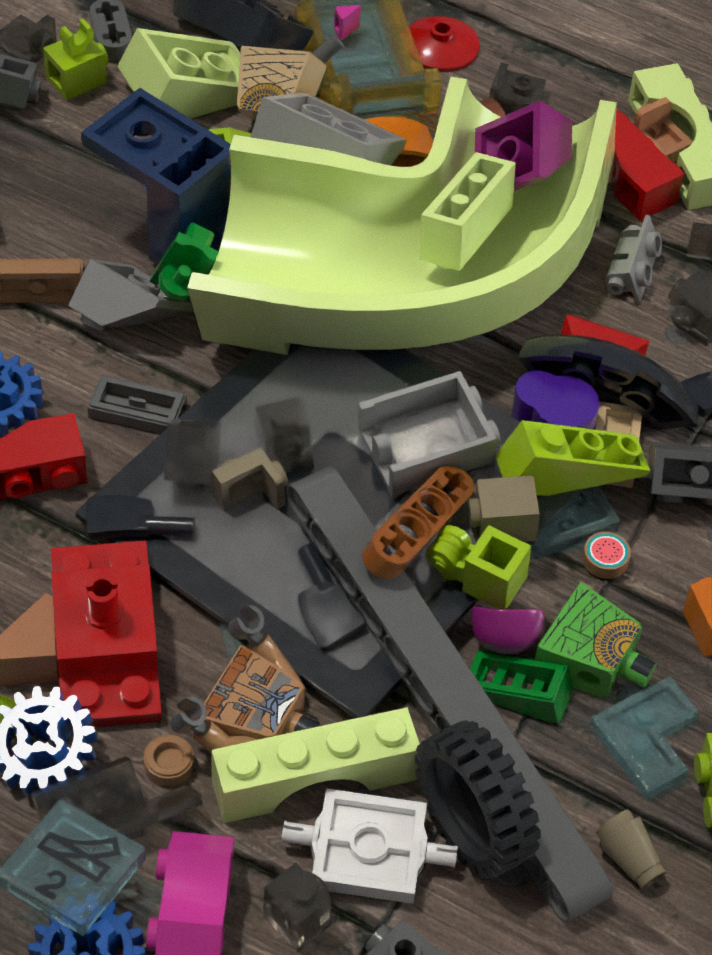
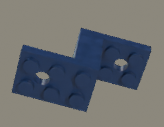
(180, 166)

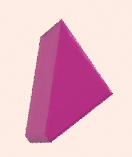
(346, 20)

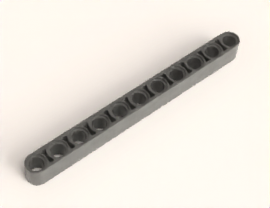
(442, 680)

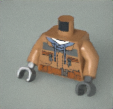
(252, 698)

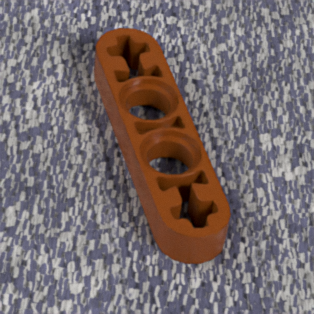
(419, 520)

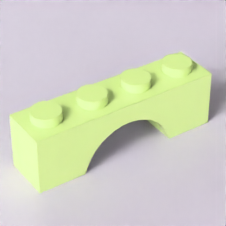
(690, 117)
(261, 773)

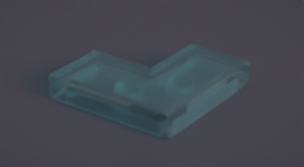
(636, 734)

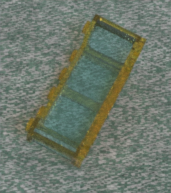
(379, 64)

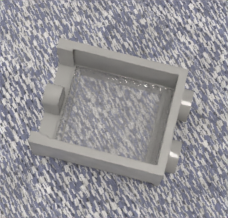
(426, 428)

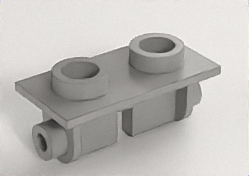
(634, 260)

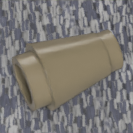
(631, 848)

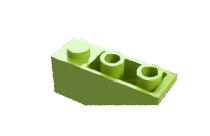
(570, 457)

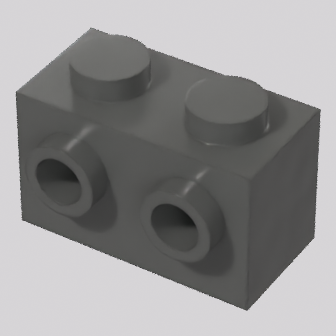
(680, 472)

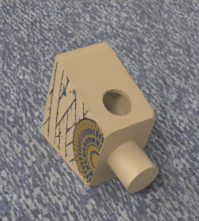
(274, 73)

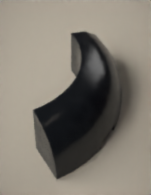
(246, 22)
(639, 379)

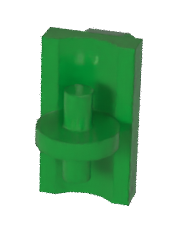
(185, 255)

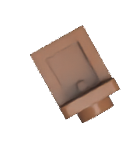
(655, 124)

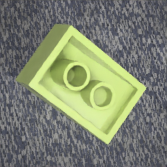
(183, 70)

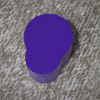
(555, 400)

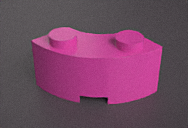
(194, 895)

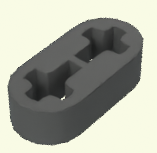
(117, 28)

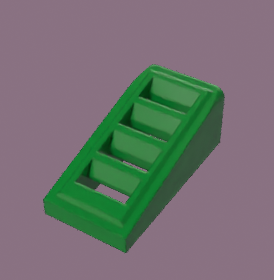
(532, 702)

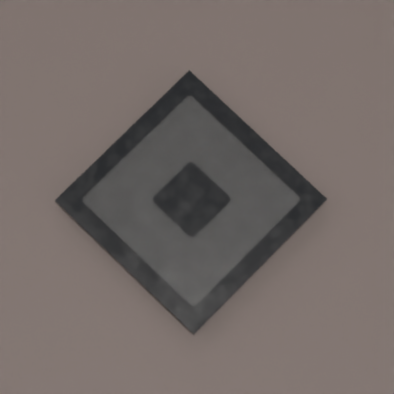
(252, 547)

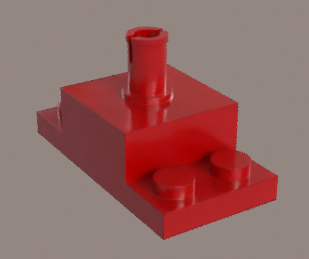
(106, 631)

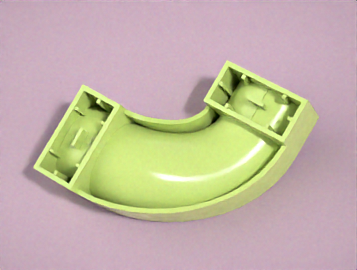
(331, 242)

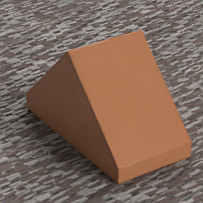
(30, 647)

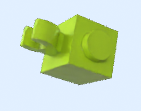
(75, 62)

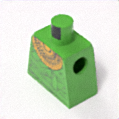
(596, 644)

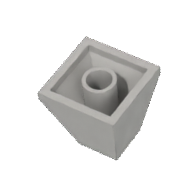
(122, 297)

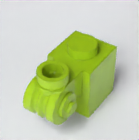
(489, 569)

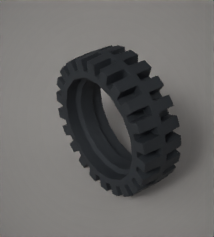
(477, 799)

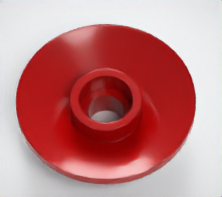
(444, 43)

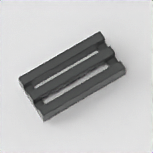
(135, 411)

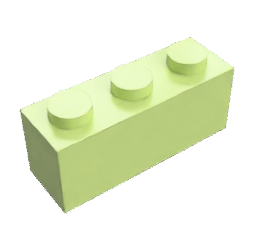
(467, 211)

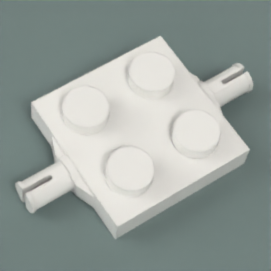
(370, 845)

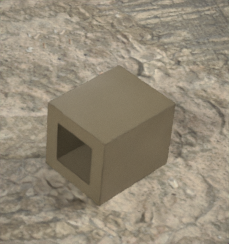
(506, 505)

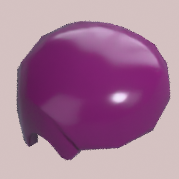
(507, 629)

